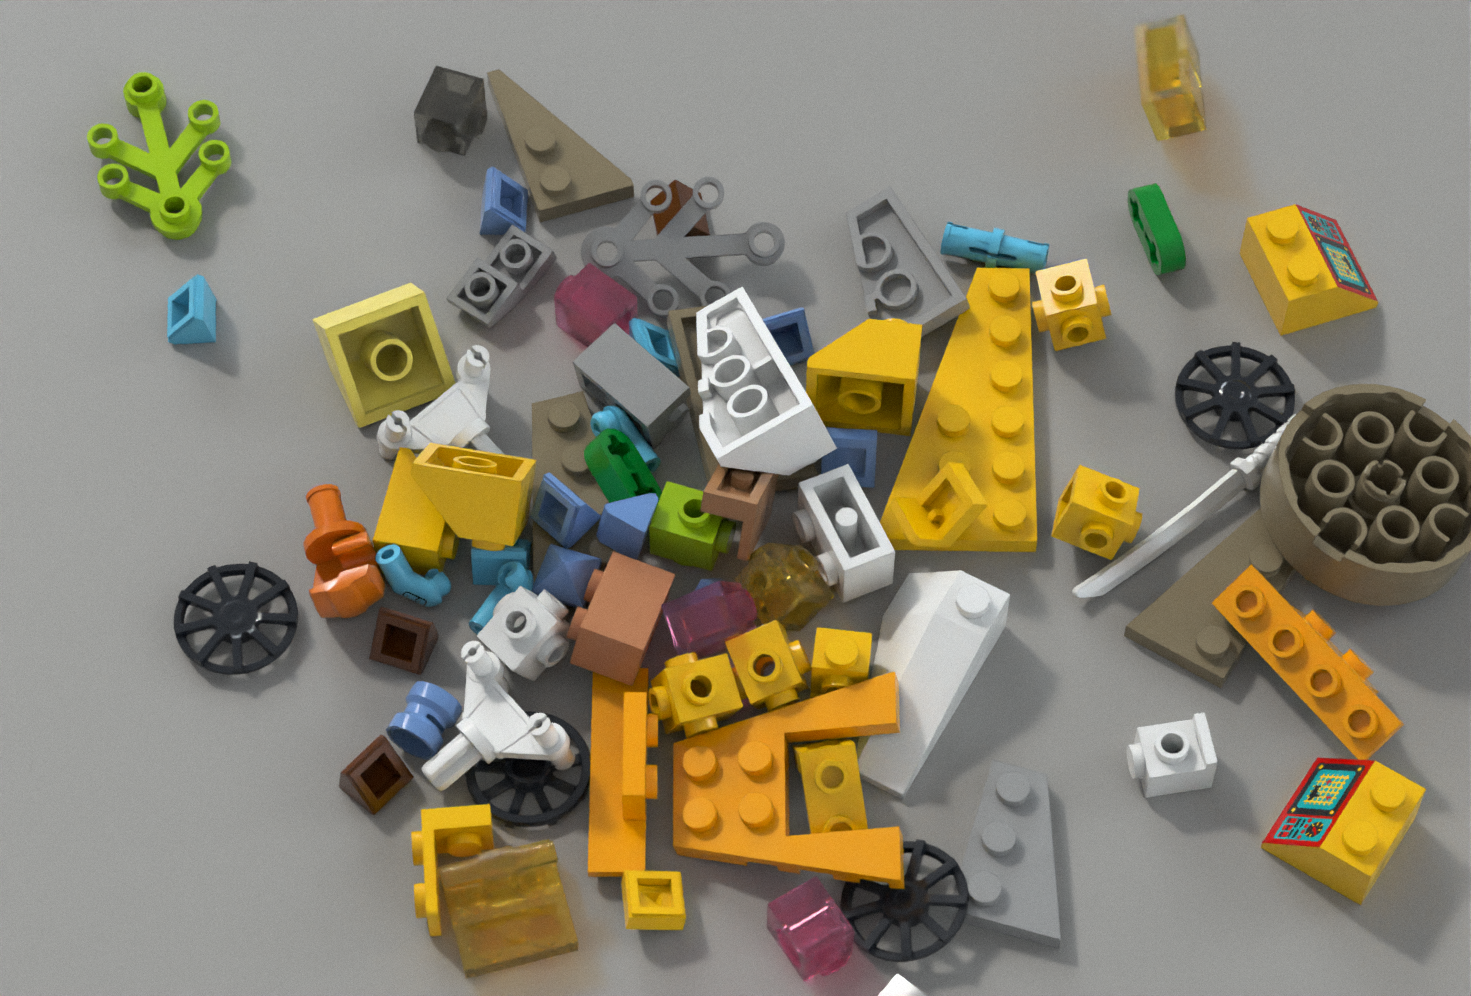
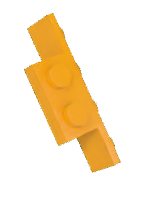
(1307, 660)
(620, 775)

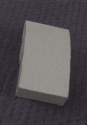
(503, 279)

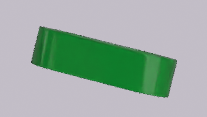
(1156, 229)
(619, 467)

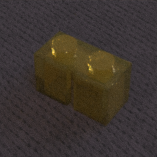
(1170, 78)

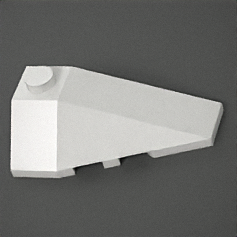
(750, 395)
(935, 644)

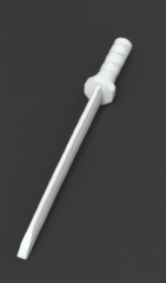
(1242, 474)

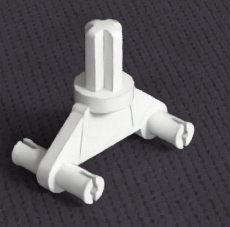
(451, 419)
(495, 725)

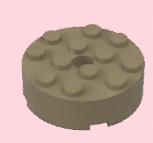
(1370, 495)

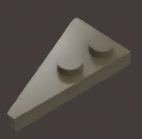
(555, 162)

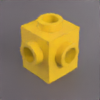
(1074, 314)
(1097, 513)
(755, 652)
(694, 694)

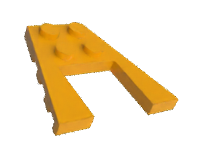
(736, 788)

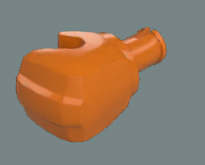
(344, 556)

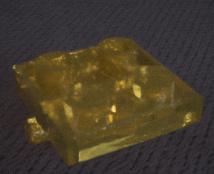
(508, 908)

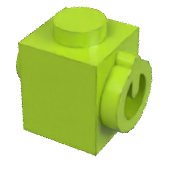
(686, 533)

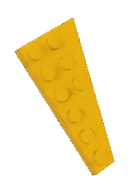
(981, 418)

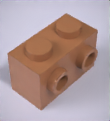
(620, 619)

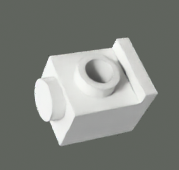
(1178, 772)

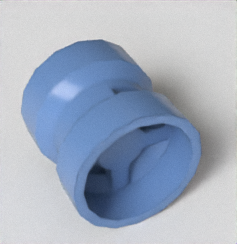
(424, 720)

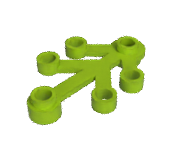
(161, 161)

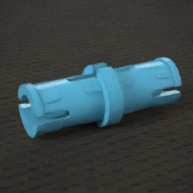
(993, 248)

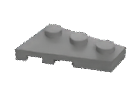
(899, 266)
(1012, 858)

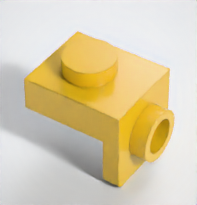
(941, 509)

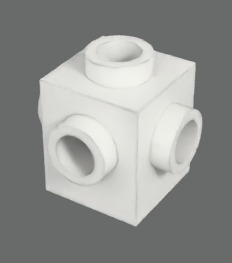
(527, 632)

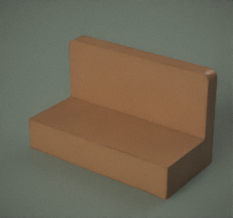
(741, 497)

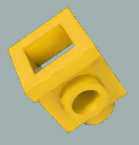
(839, 659)

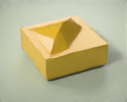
(653, 900)

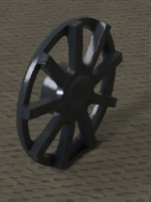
(1234, 395)
(235, 617)
(532, 777)
(909, 905)

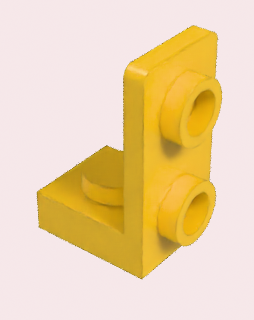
(831, 785)
(451, 830)

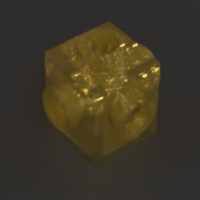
(785, 585)

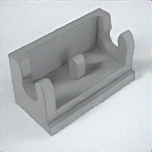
(629, 377)

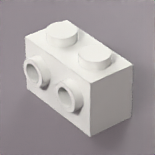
(844, 533)

